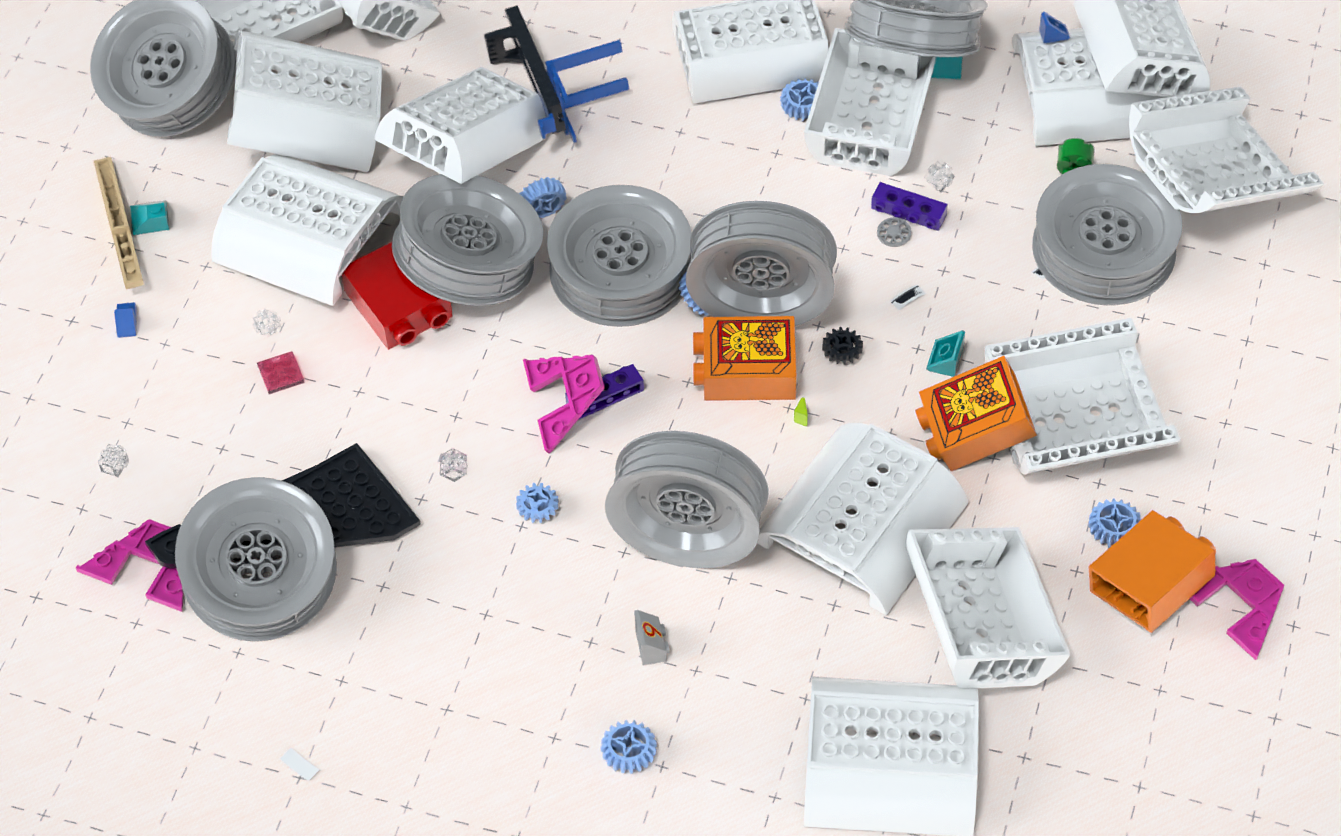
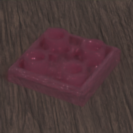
(280, 372)

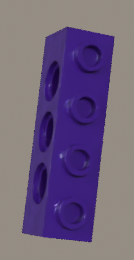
(909, 206)
(618, 387)

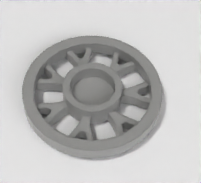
(894, 232)

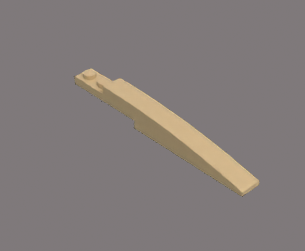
(118, 223)

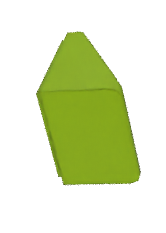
(800, 413)

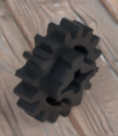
(842, 345)

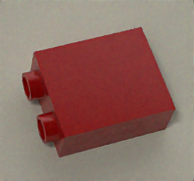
(390, 301)

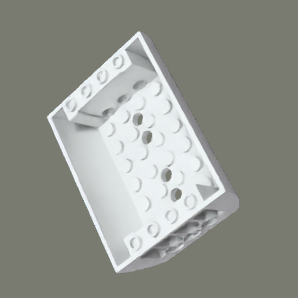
(259, 17)
(1143, 47)
(755, 55)
(844, 106)
(465, 124)
(1006, 600)

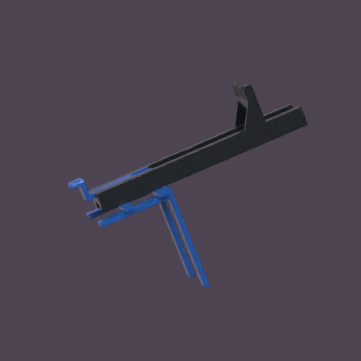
(548, 82)

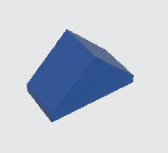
(1052, 29)

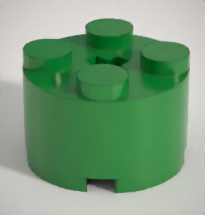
(1074, 154)

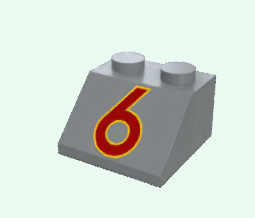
(650, 638)

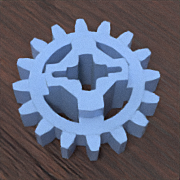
(537, 502)

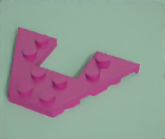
(582, 385)
(107, 564)
(1256, 588)

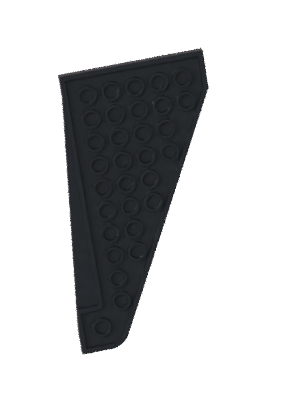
(349, 491)

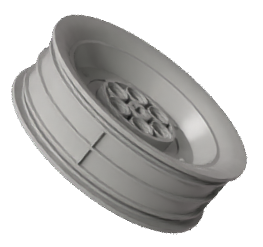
(918, 26)
(162, 65)
(1105, 235)
(467, 239)
(619, 255)
(761, 262)
(687, 499)
(256, 512)

